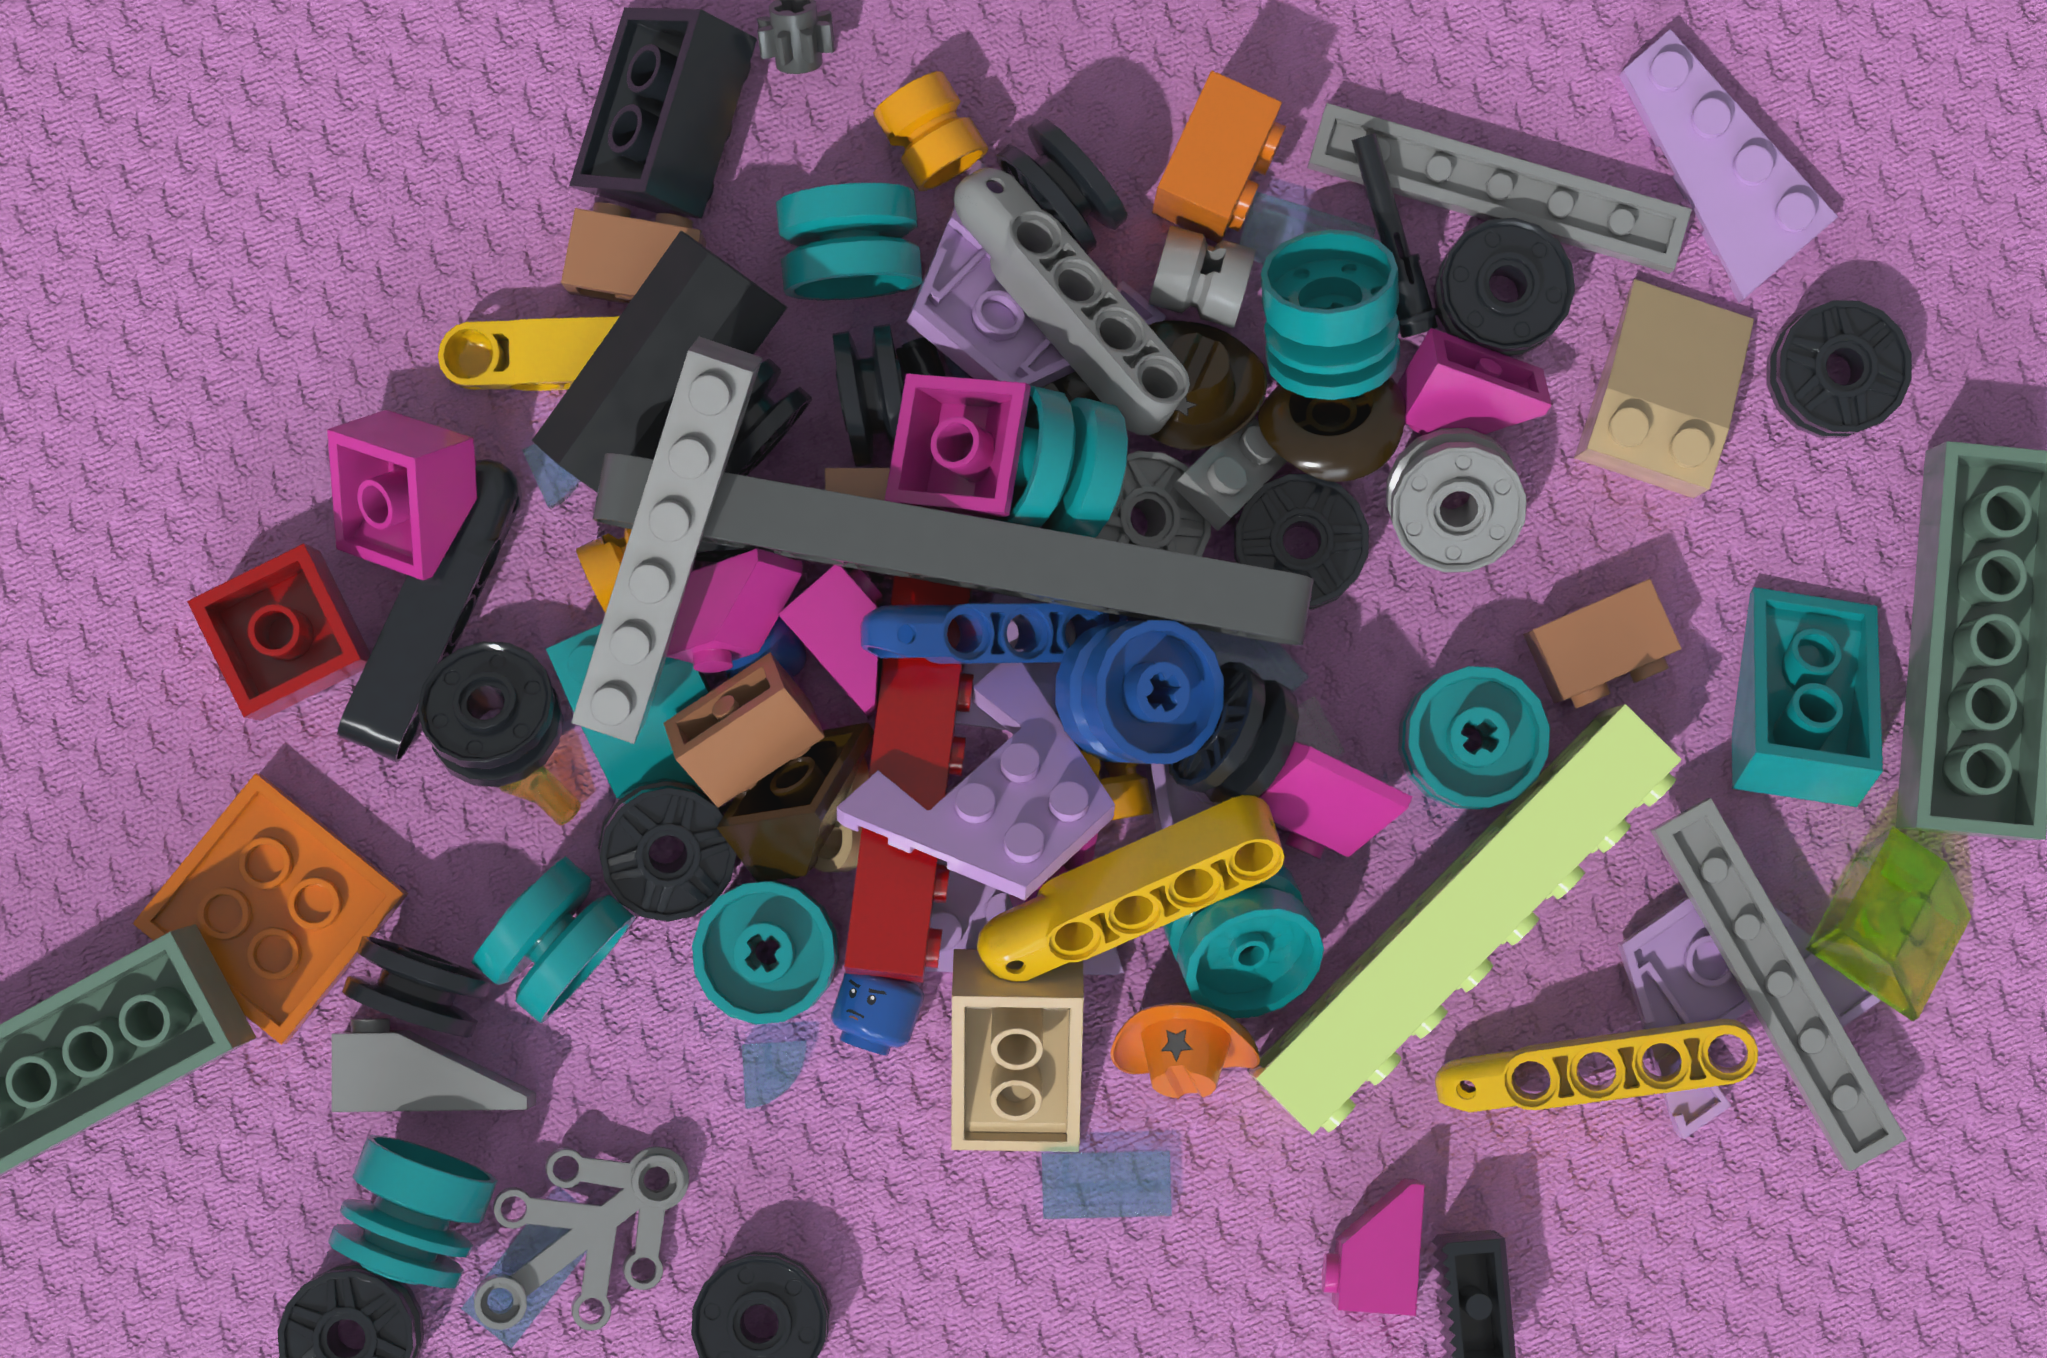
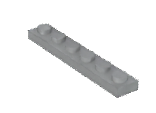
(1506, 187)
(1778, 984)

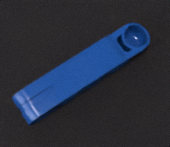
(923, 629)

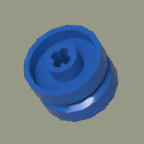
(1139, 691)

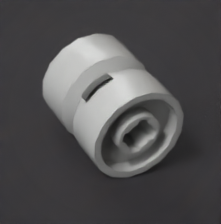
(1202, 276)

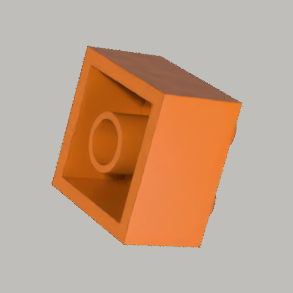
(1213, 162)

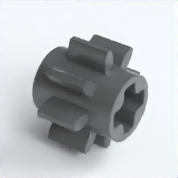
(795, 35)

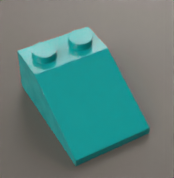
(1808, 699)
(652, 753)

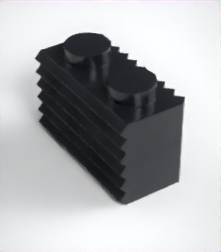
(1474, 1295)

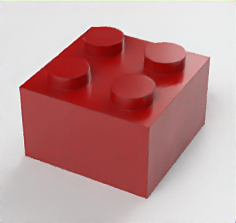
(280, 632)

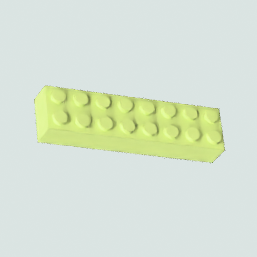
(1464, 917)

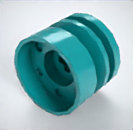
(1331, 314)
(408, 1223)

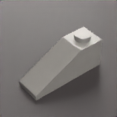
(406, 1072)

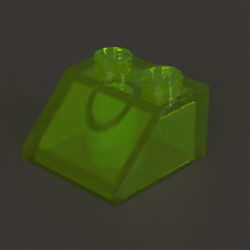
(1893, 922)

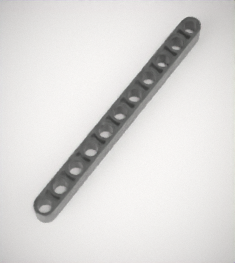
(982, 554)

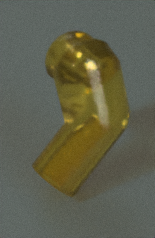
(547, 793)

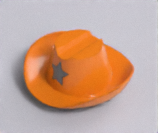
(1183, 1047)

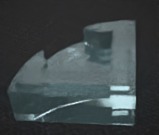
(553, 480)
(770, 1069)

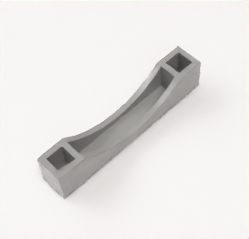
(666, 538)

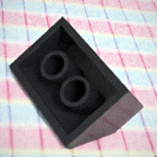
(664, 110)

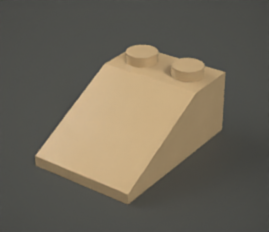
(1667, 390)
(1016, 1058)

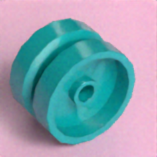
(849, 241)
(1068, 464)
(1511, 733)
(545, 932)
(1249, 949)
(728, 960)

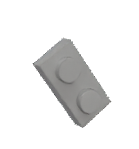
(1229, 474)

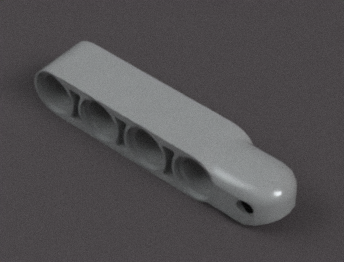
(1072, 302)

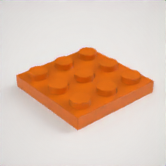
(275, 905)

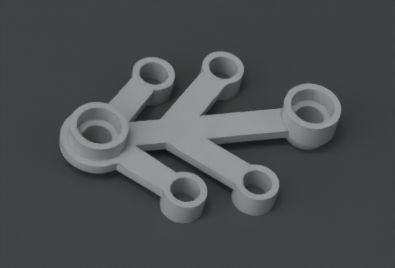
(590, 1229)

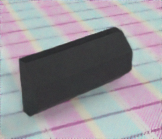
(632, 376)

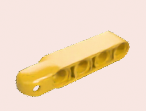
(521, 352)
(1135, 889)
(1498, 1089)

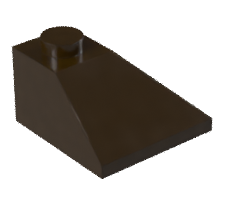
(793, 810)

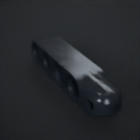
(429, 621)

